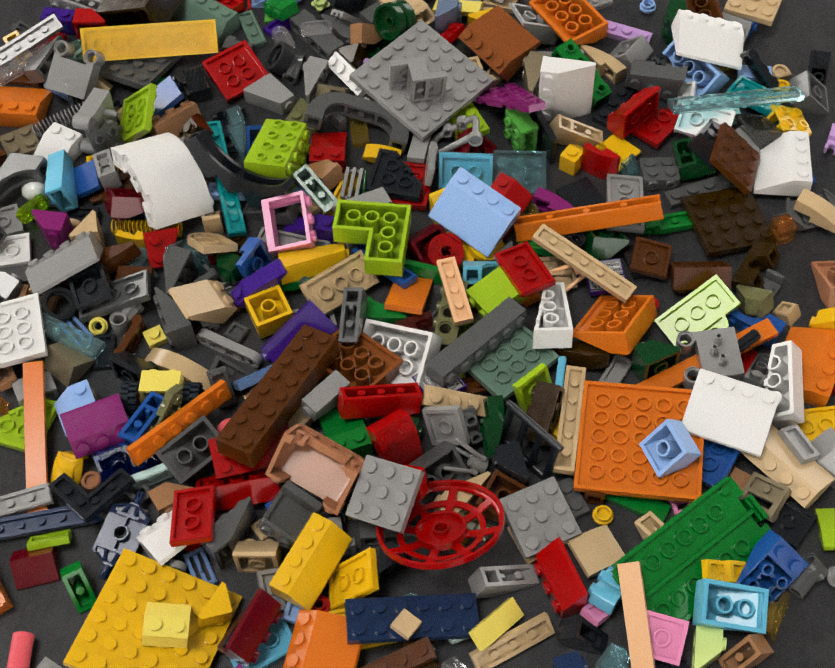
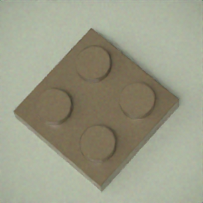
(20, 141)

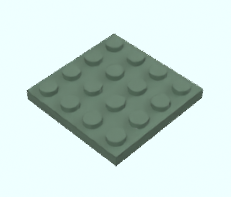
(510, 362)

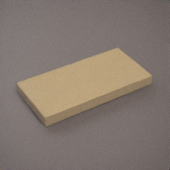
(327, 287)

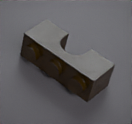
(759, 257)

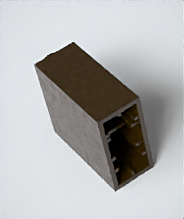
(137, 11)

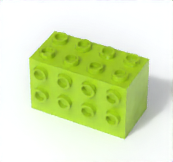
(279, 149)

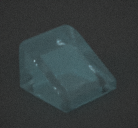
(629, 166)

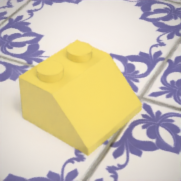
(166, 625)

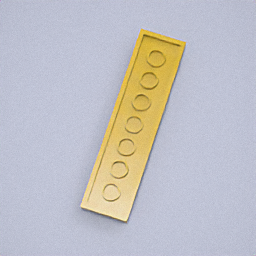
(151, 39)

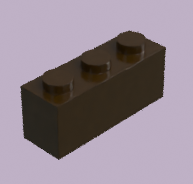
(544, 408)

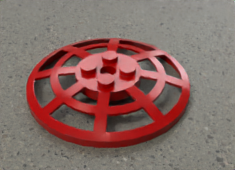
(454, 524)

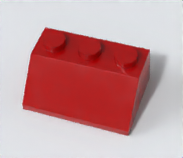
(634, 112)
(513, 191)
(560, 579)

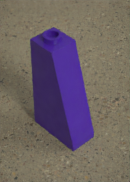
(309, 315)

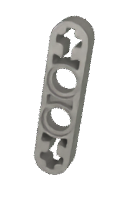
(229, 348)

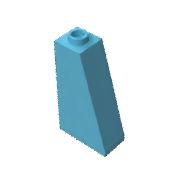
(60, 181)

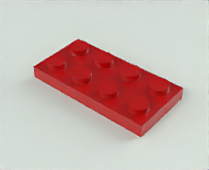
(226, 467)

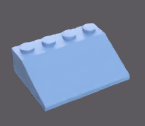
(474, 212)

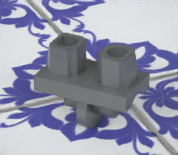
(472, 424)

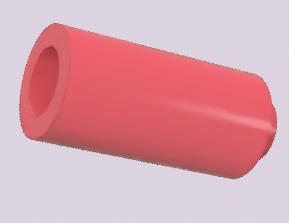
(20, 650)

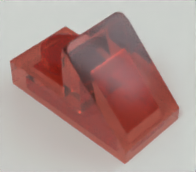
(419, 322)

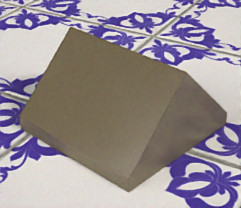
(66, 363)

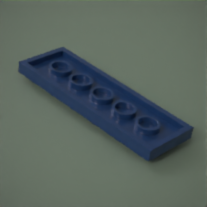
(441, 617)

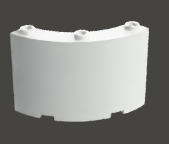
(166, 178)

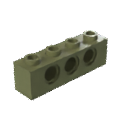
(444, 323)

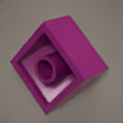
(53, 226)

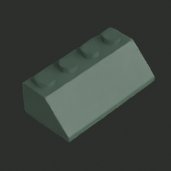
(225, 18)

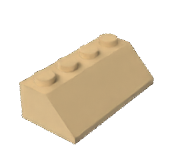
(780, 465)

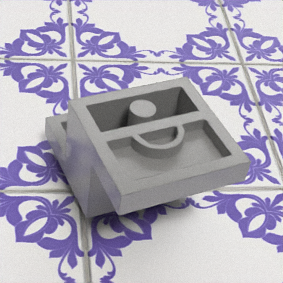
(415, 76)

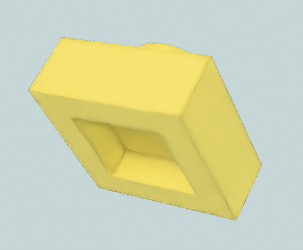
(155, 337)

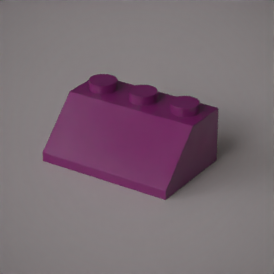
(95, 425)

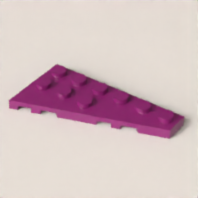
(513, 97)

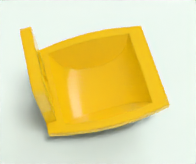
(67, 463)

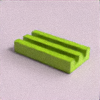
(49, 540)

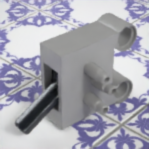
(716, 352)

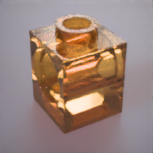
(783, 228)

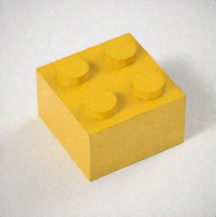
(268, 310)

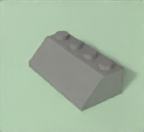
(63, 262)

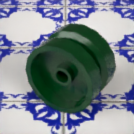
(393, 19)

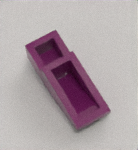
(548, 201)

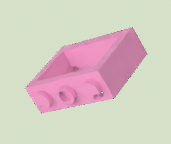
(268, 207)

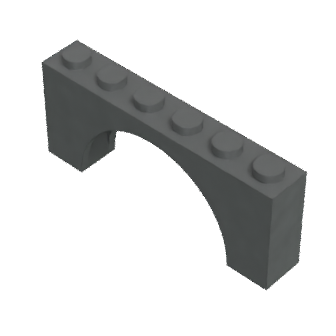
(17, 171)

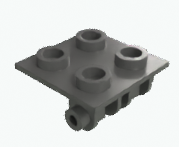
(106, 137)

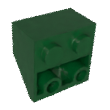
(688, 163)

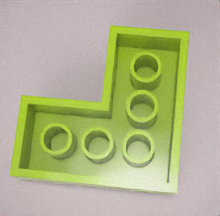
(381, 227)

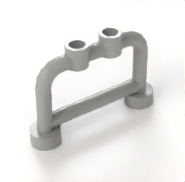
(474, 138)

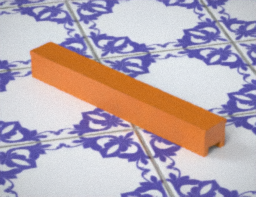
(591, 217)

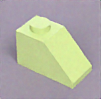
(707, 646)

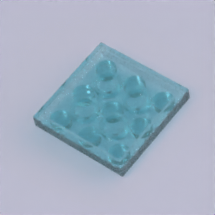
(524, 166)

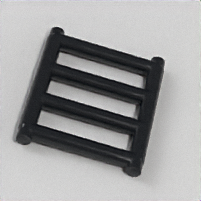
(542, 435)

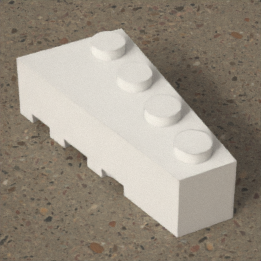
(553, 320)
(786, 378)

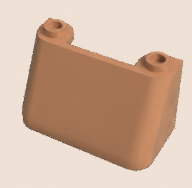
(316, 466)

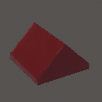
(34, 567)

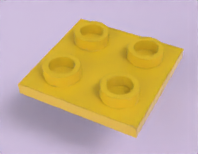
(790, 119)
(620, 147)

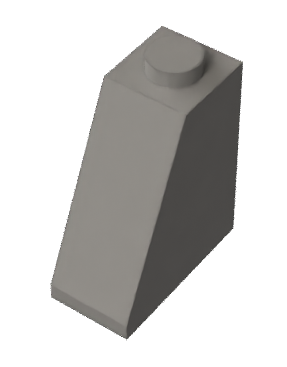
(270, 95)
(324, 396)

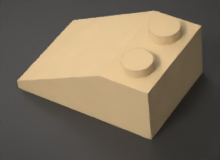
(204, 301)

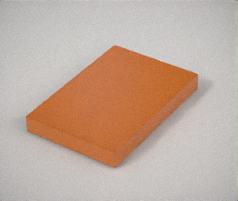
(411, 299)

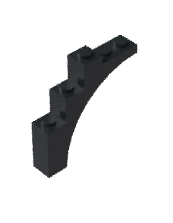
(234, 177)

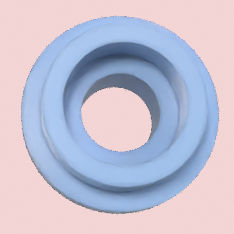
(647, 6)

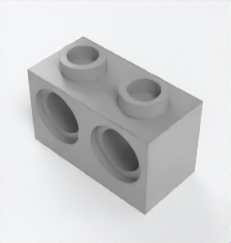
(106, 170)

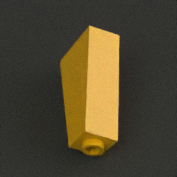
(311, 260)

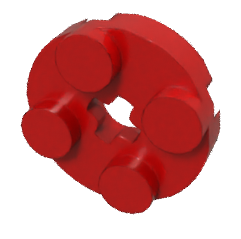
(442, 241)

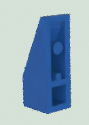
(142, 418)

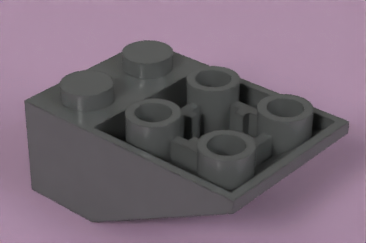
(176, 326)
(228, 531)

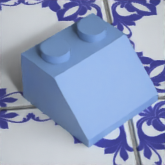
(74, 397)
(669, 448)

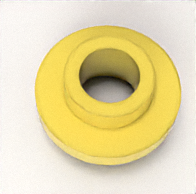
(92, 326)

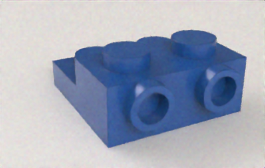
(253, 256)

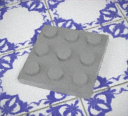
(385, 494)
(539, 516)

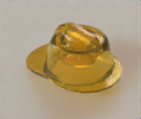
(775, 615)

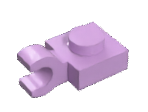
(831, 140)

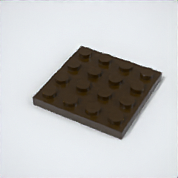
(726, 221)

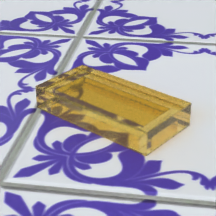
(359, 133)

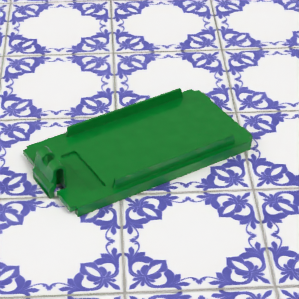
(708, 528)

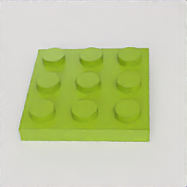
(138, 113)

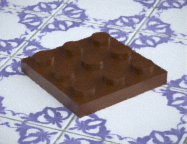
(735, 158)

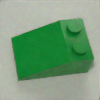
(347, 432)

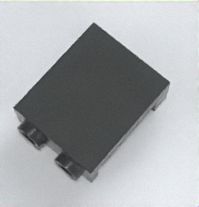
(288, 514)

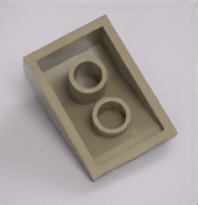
(531, 71)

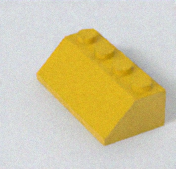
(310, 562)

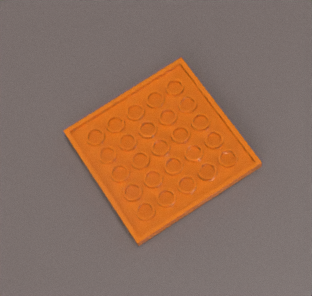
(608, 449)

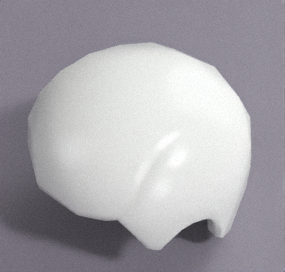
(32, 189)

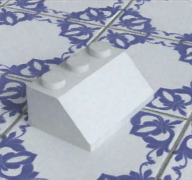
(156, 539)

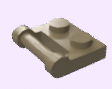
(768, 491)

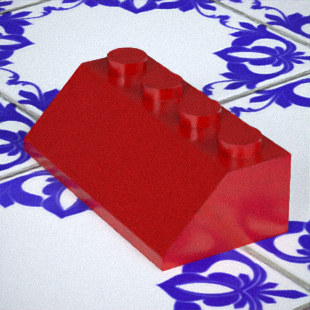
(233, 489)

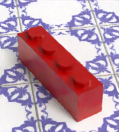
(378, 400)

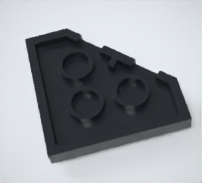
(394, 177)

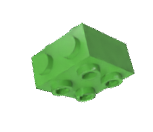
(520, 130)

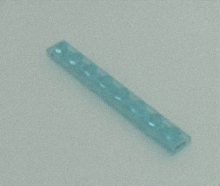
(737, 99)

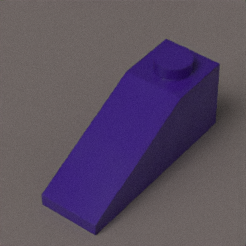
(322, 226)
(258, 281)

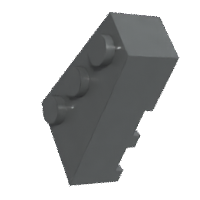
(647, 74)

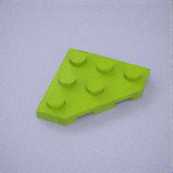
(12, 426)

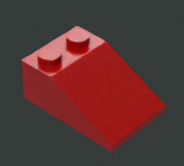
(329, 146)
(396, 438)

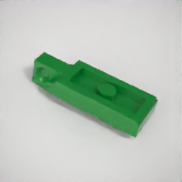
(671, 223)

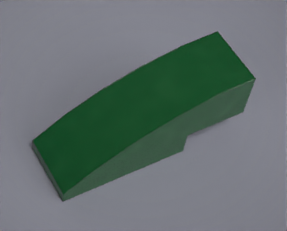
(492, 425)

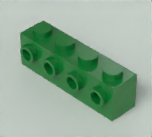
(571, 50)

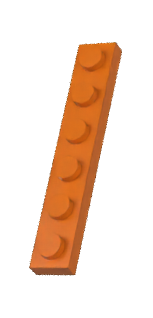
(176, 423)

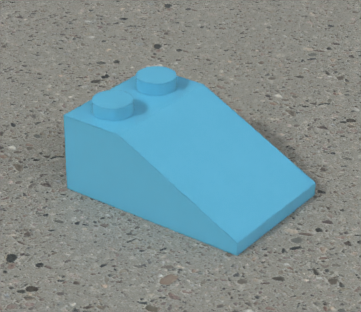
(730, 606)

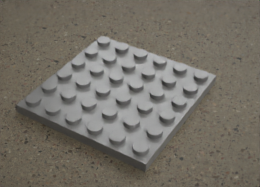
(424, 117)

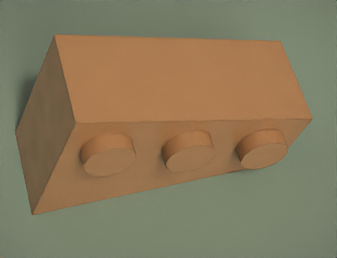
(174, 119)

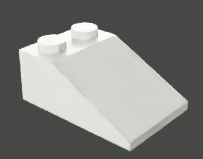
(58, 138)

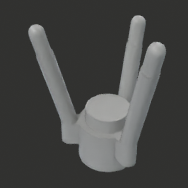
(476, 461)

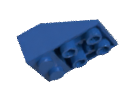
(772, 565)

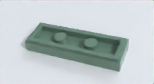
(252, 29)

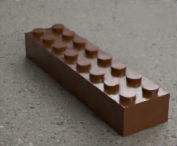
(277, 396)

